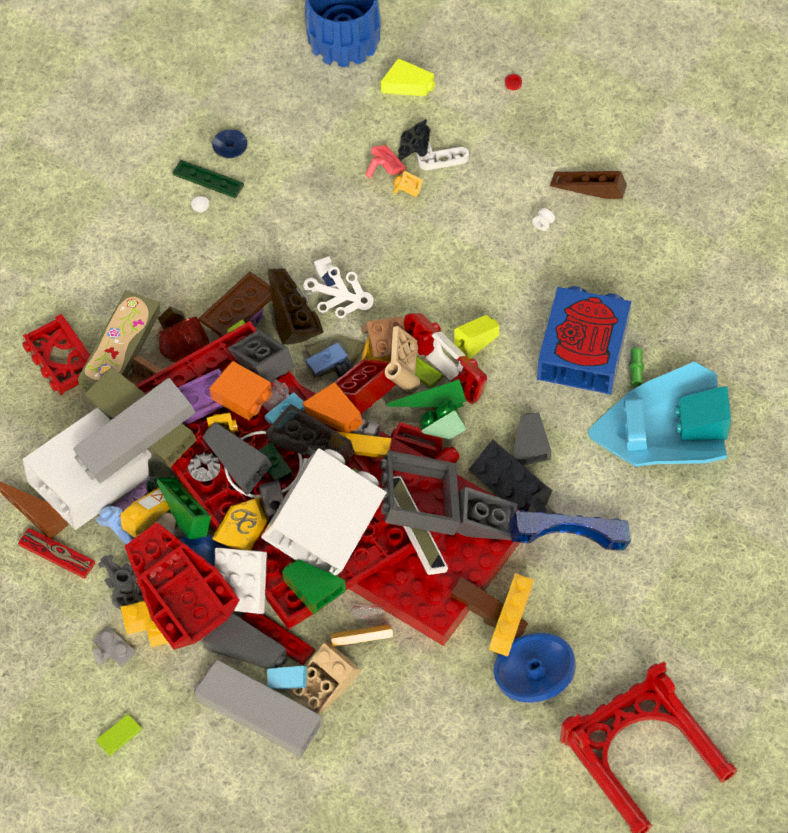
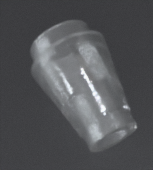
(364, 612)

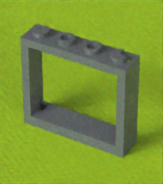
(426, 467)

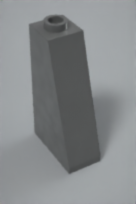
(239, 458)
(245, 643)

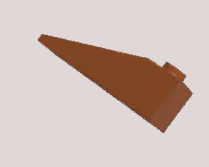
(35, 510)

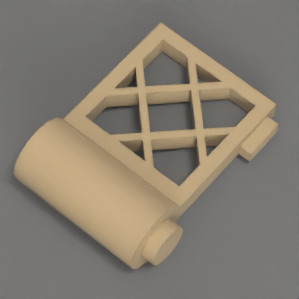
(399, 370)

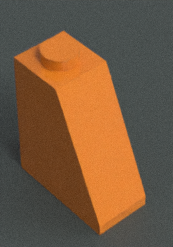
(333, 409)

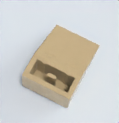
(327, 678)

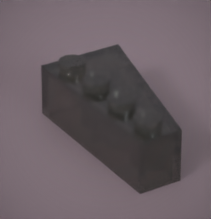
(305, 434)

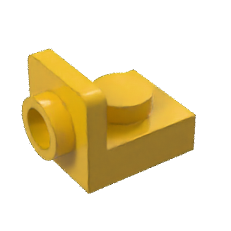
(407, 183)

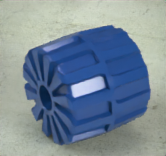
(343, 29)

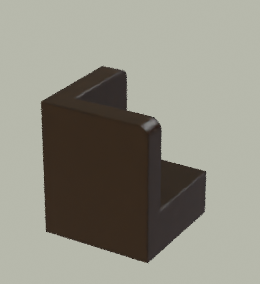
(171, 317)

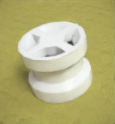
(543, 219)

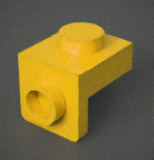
(223, 420)

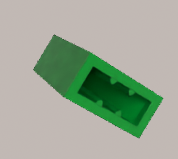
(313, 585)

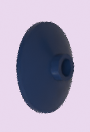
(229, 138)

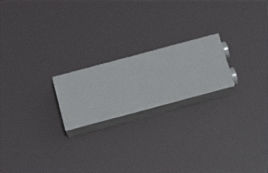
(133, 431)
(258, 708)

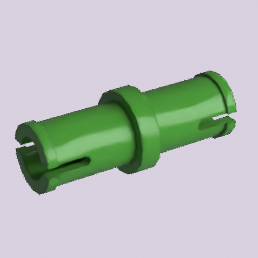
(636, 367)

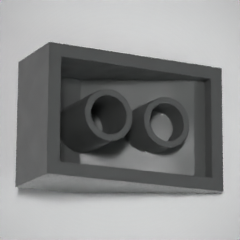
(262, 355)
(484, 515)

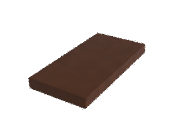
(237, 304)

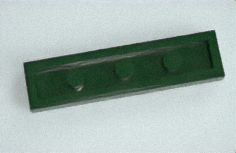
(208, 179)

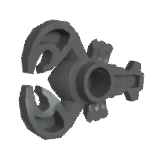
(121, 580)

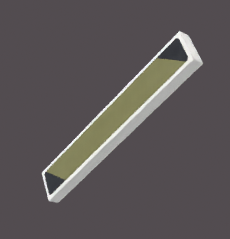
(421, 539)

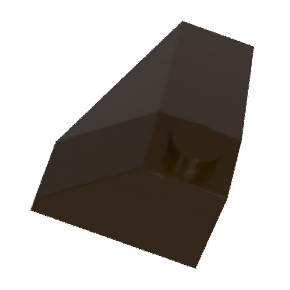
(292, 315)

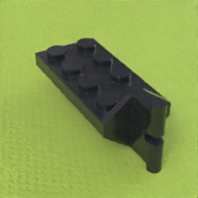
(511, 479)

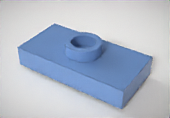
(326, 359)

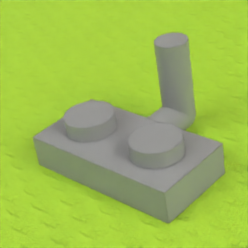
(113, 647)

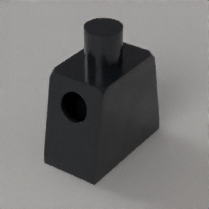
(271, 498)

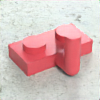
(387, 159)

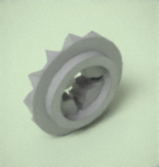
(202, 474)

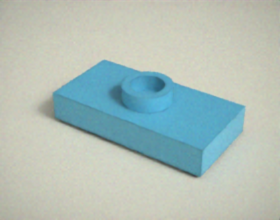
(279, 409)

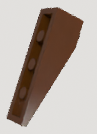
(592, 183)

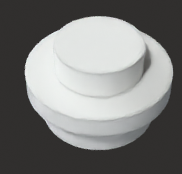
(200, 204)

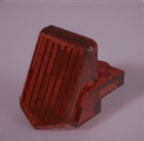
(182, 339)

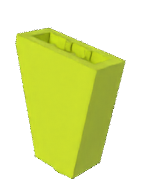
(407, 80)
(476, 335)

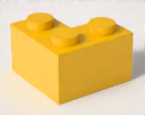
(137, 619)

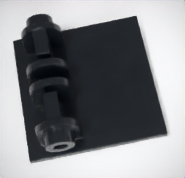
(415, 140)

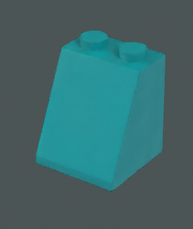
(704, 415)

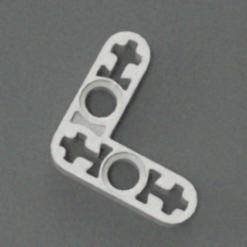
(442, 153)

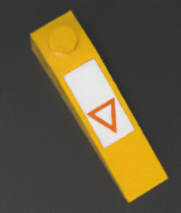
(144, 513)

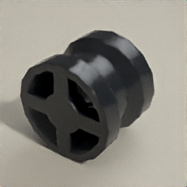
(343, 368)

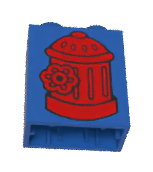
(584, 339)

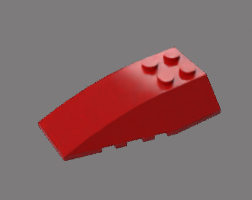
(179, 587)

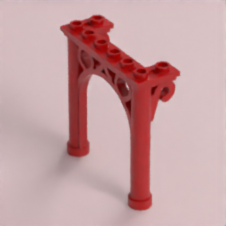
(577, 732)

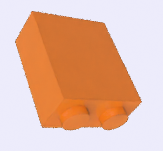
(241, 390)

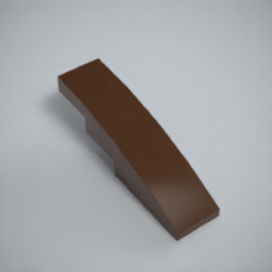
(482, 604)

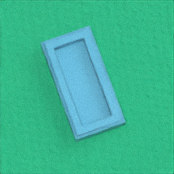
(287, 677)

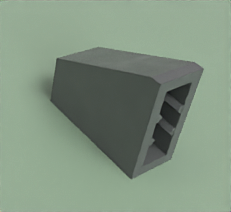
(531, 440)

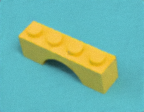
(511, 614)

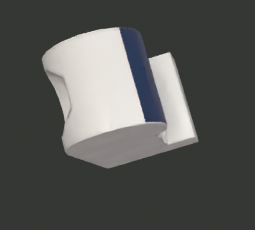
(321, 269)

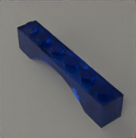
(608, 533)

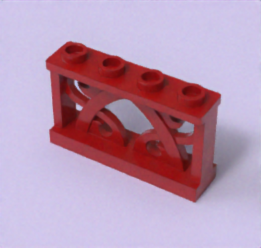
(63, 332)

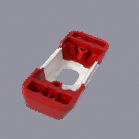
(429, 343)

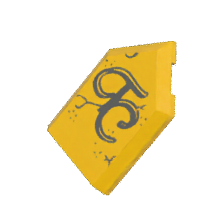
(242, 525)

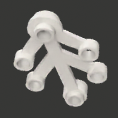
(341, 294)

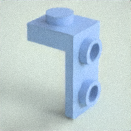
(111, 518)

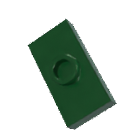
(279, 468)

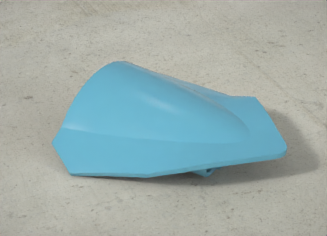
(644, 421)

